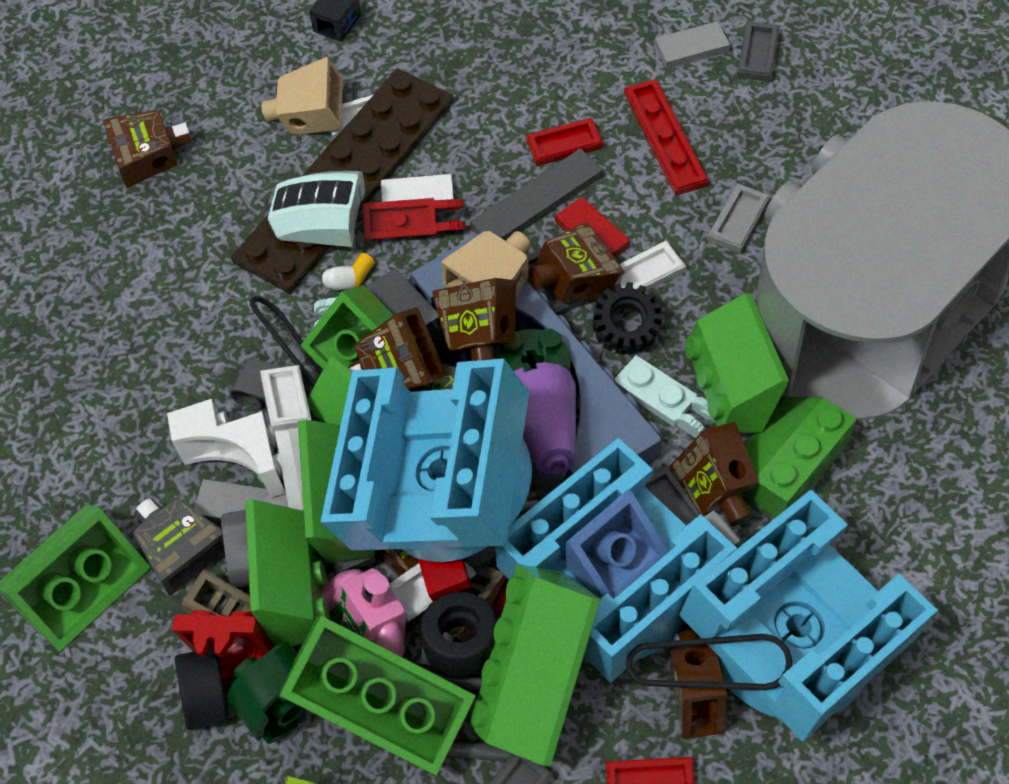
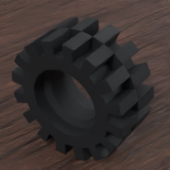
(632, 298)

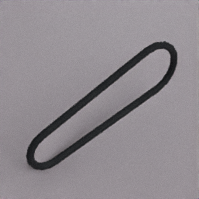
(276, 336)
(703, 641)

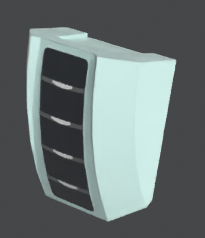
(318, 208)

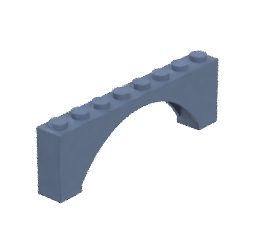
(603, 407)

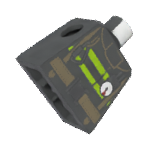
(176, 541)

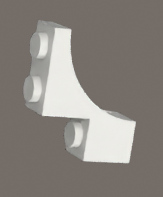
(207, 435)

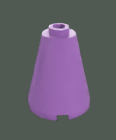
(550, 417)

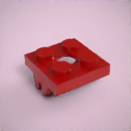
(231, 637)

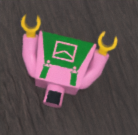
(367, 607)

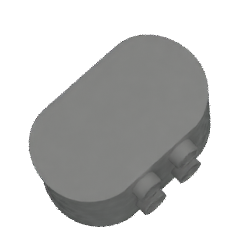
(887, 255)

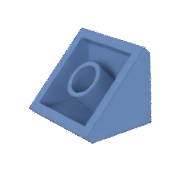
(614, 548)

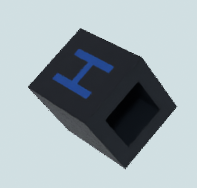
(334, 17)

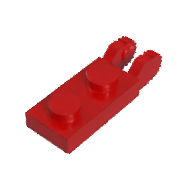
(408, 218)

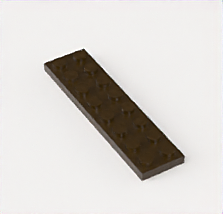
(371, 143)

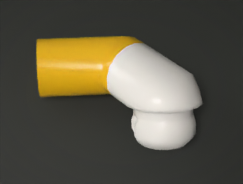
(348, 276)

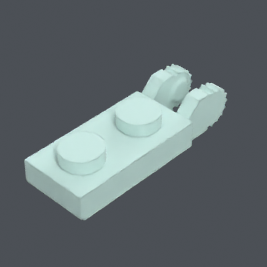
(663, 395)

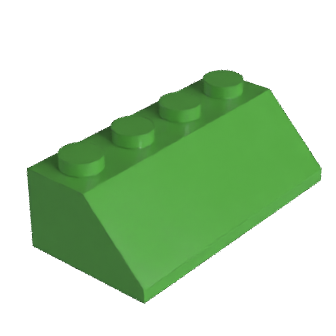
(533, 663)
(377, 695)

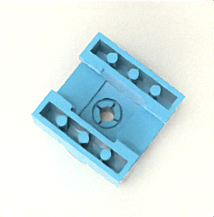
(430, 466)
(801, 584)
(652, 603)

